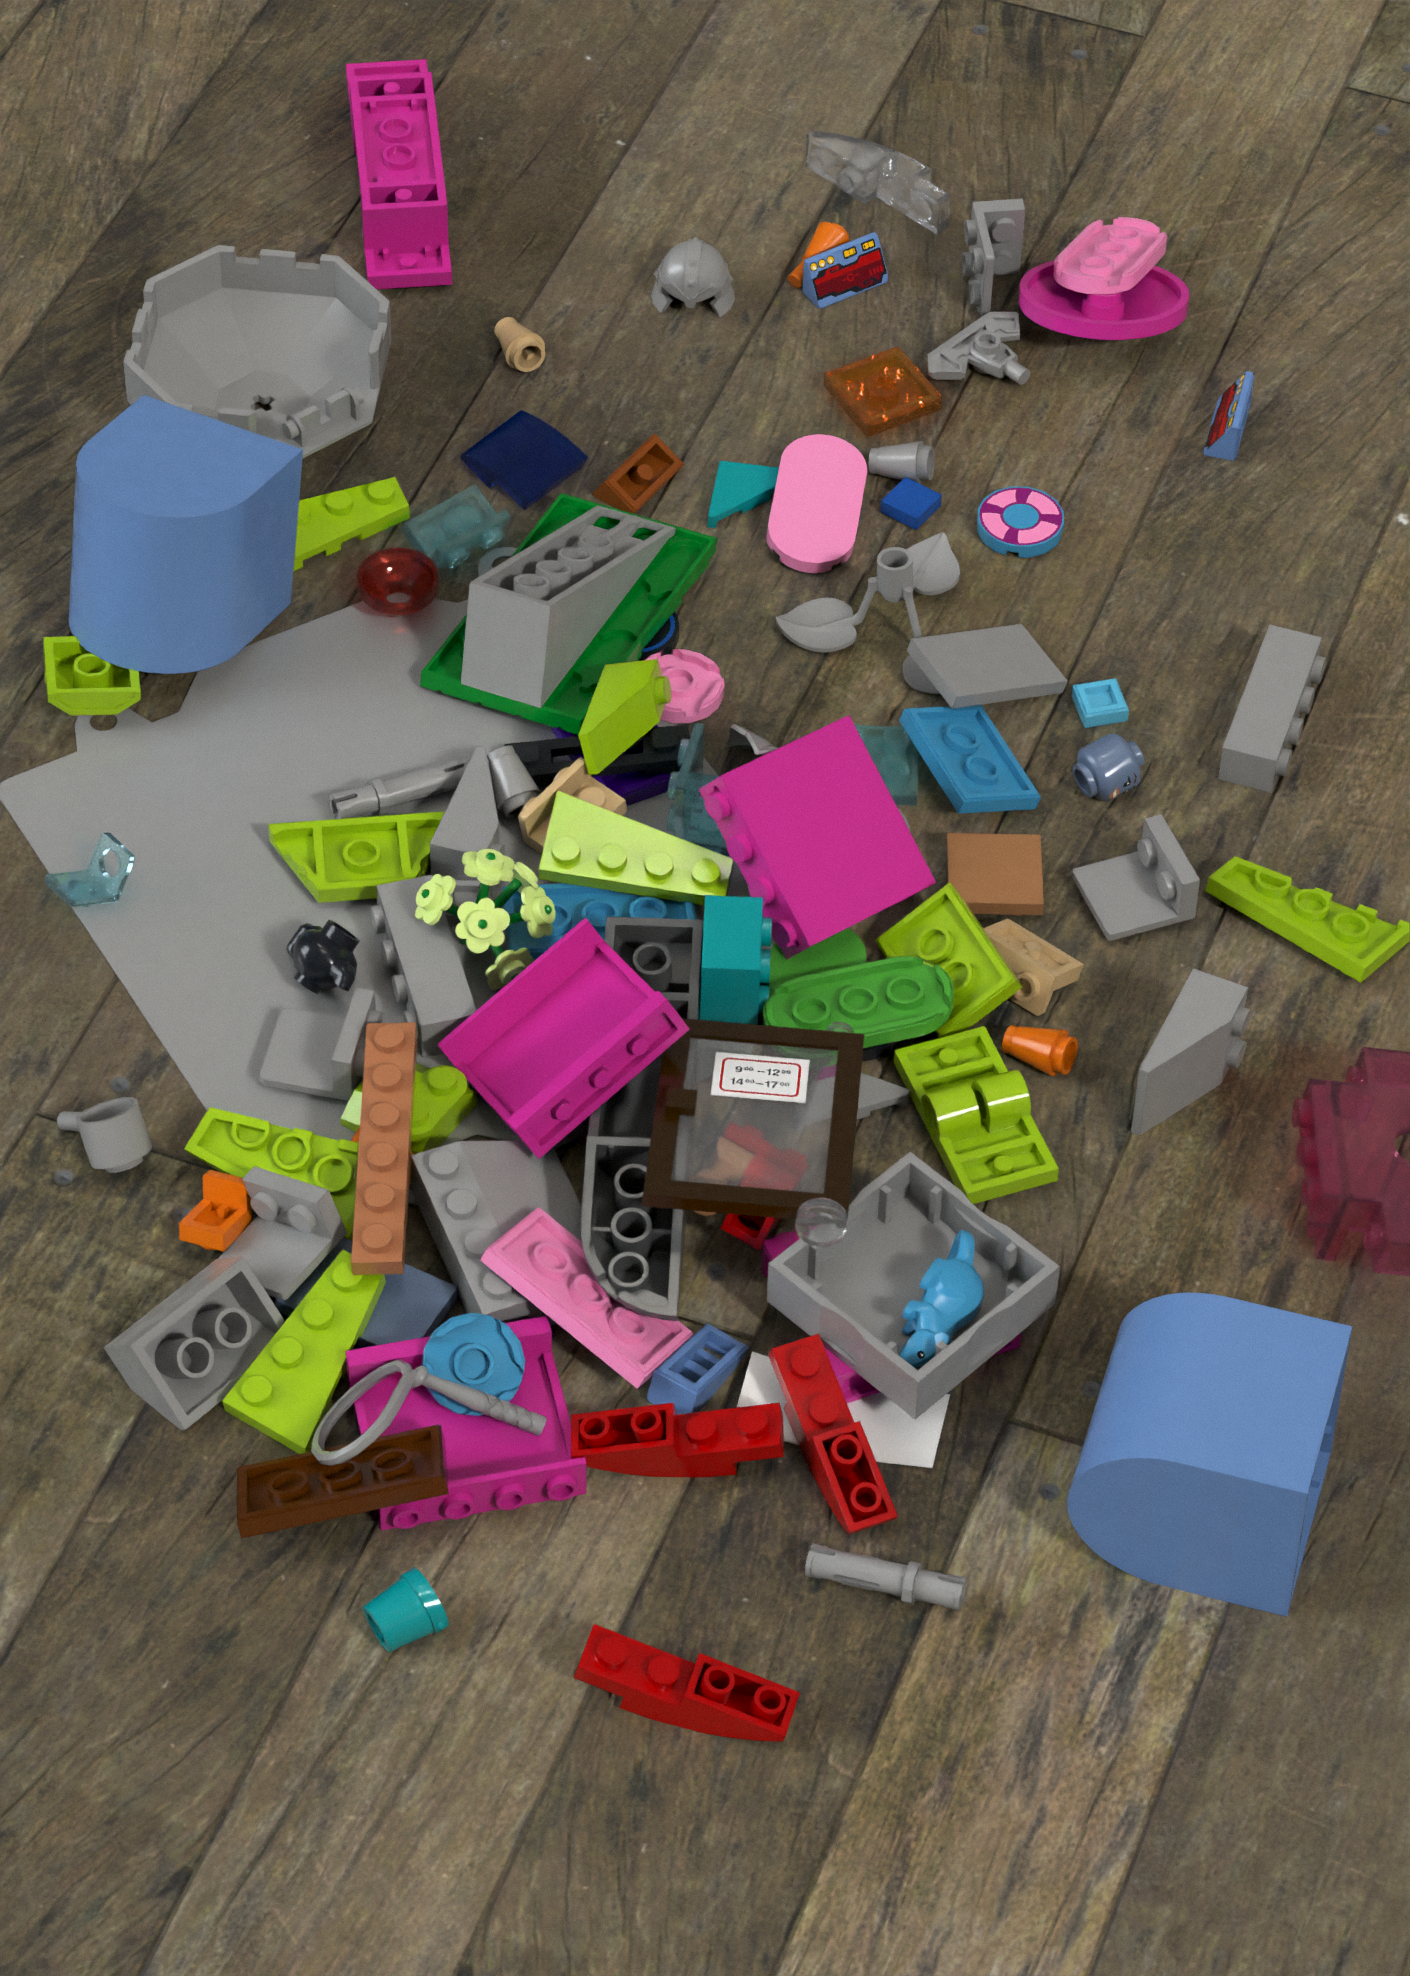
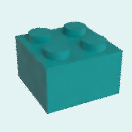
(734, 959)

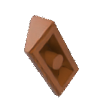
(639, 476)

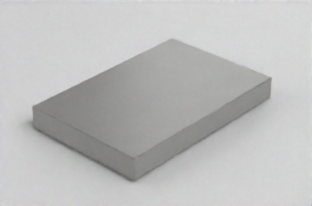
(986, 666)

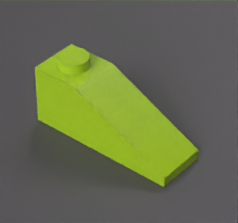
(622, 710)

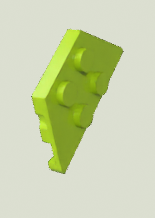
(354, 855)

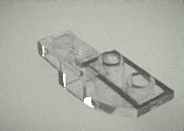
(878, 171)

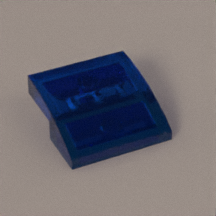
(524, 458)

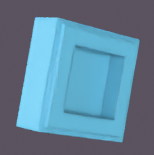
(1100, 703)

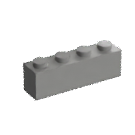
(1271, 709)
(425, 964)

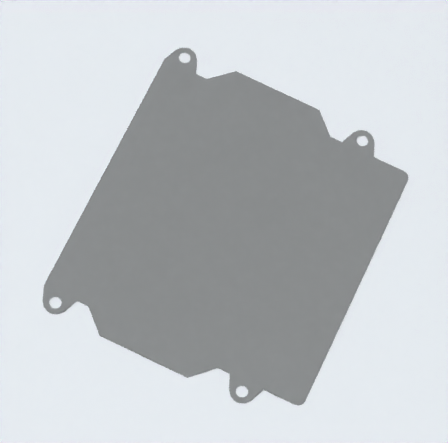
(210, 895)

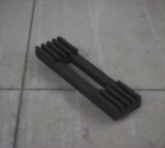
(658, 756)

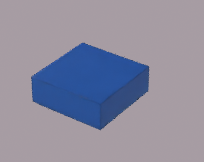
(910, 503)

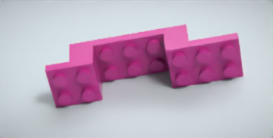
(399, 174)

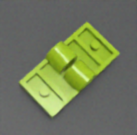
(976, 1114)

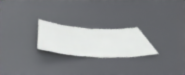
(888, 1428)

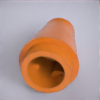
(1042, 1048)

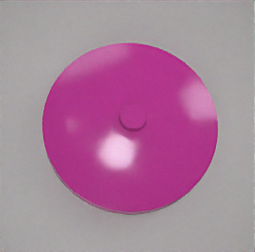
(1146, 310)

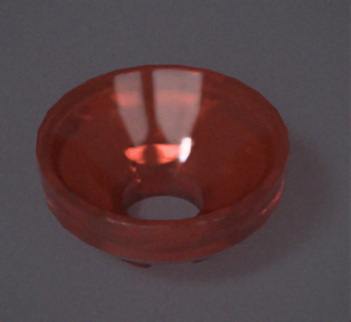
(398, 572)

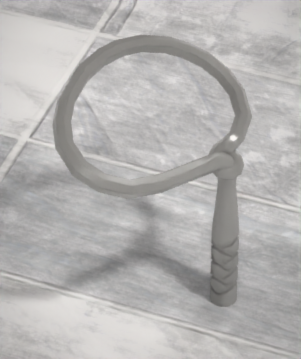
(470, 1397)

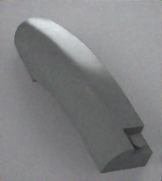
(631, 1246)

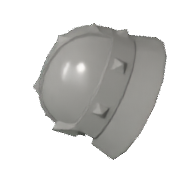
(693, 274)

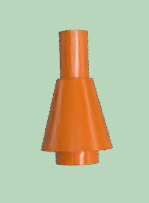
(825, 238)

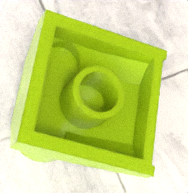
(84, 682)
(438, 1107)

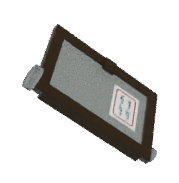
(758, 1124)

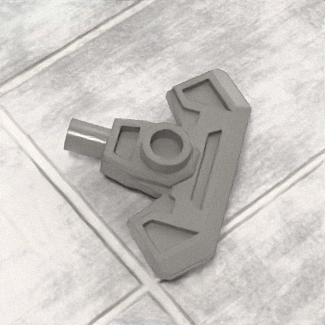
(983, 348)

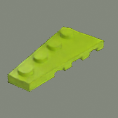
(622, 855)
(1307, 917)
(240, 1142)

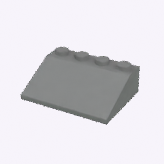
(473, 1198)

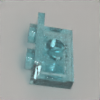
(456, 527)

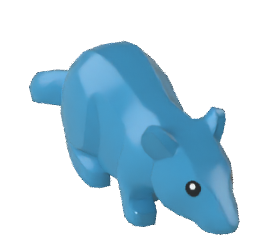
(949, 1302)

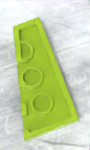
(348, 513)
(300, 1367)

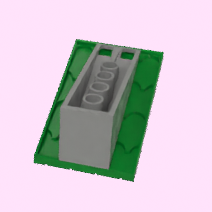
(564, 605)

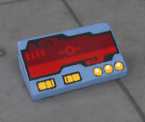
(844, 271)
(1230, 419)

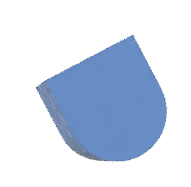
(180, 538)
(1211, 1446)

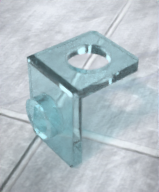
(94, 884)

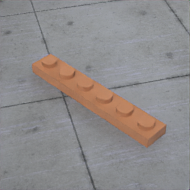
(384, 1149)

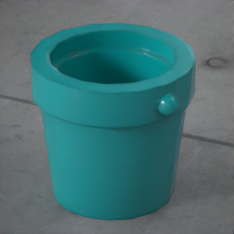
(405, 1611)

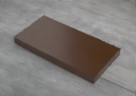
(304, 1492)

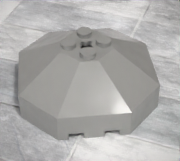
(267, 333)

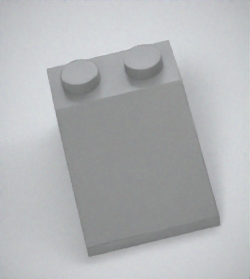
(1191, 1048)

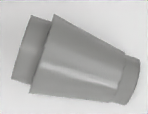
(903, 460)
(511, 781)

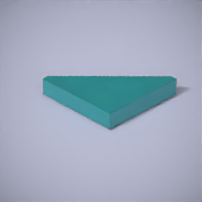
(740, 489)

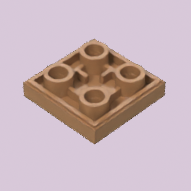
(997, 872)

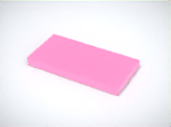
(552, 1273)

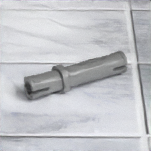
(381, 795)
(884, 1576)

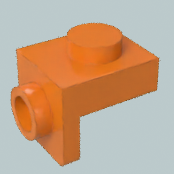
(220, 1214)

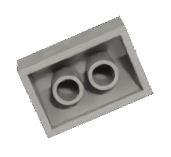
(197, 1341)

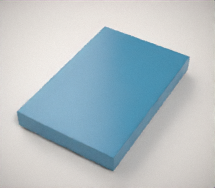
(969, 759)

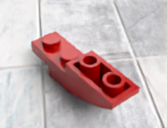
(829, 1437)
(664, 1444)
(689, 1695)

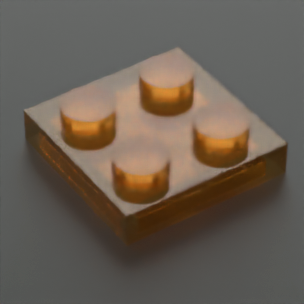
(882, 391)

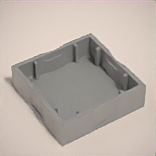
(865, 1281)

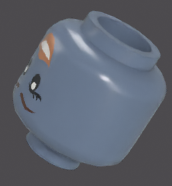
(1108, 767)

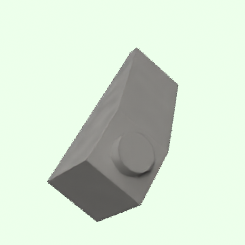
(468, 821)

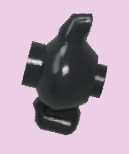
(324, 956)

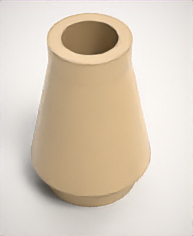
(521, 346)

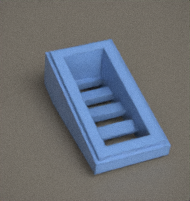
(694, 1374)

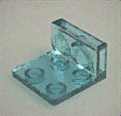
(688, 815)

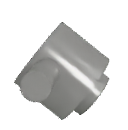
(111, 1133)

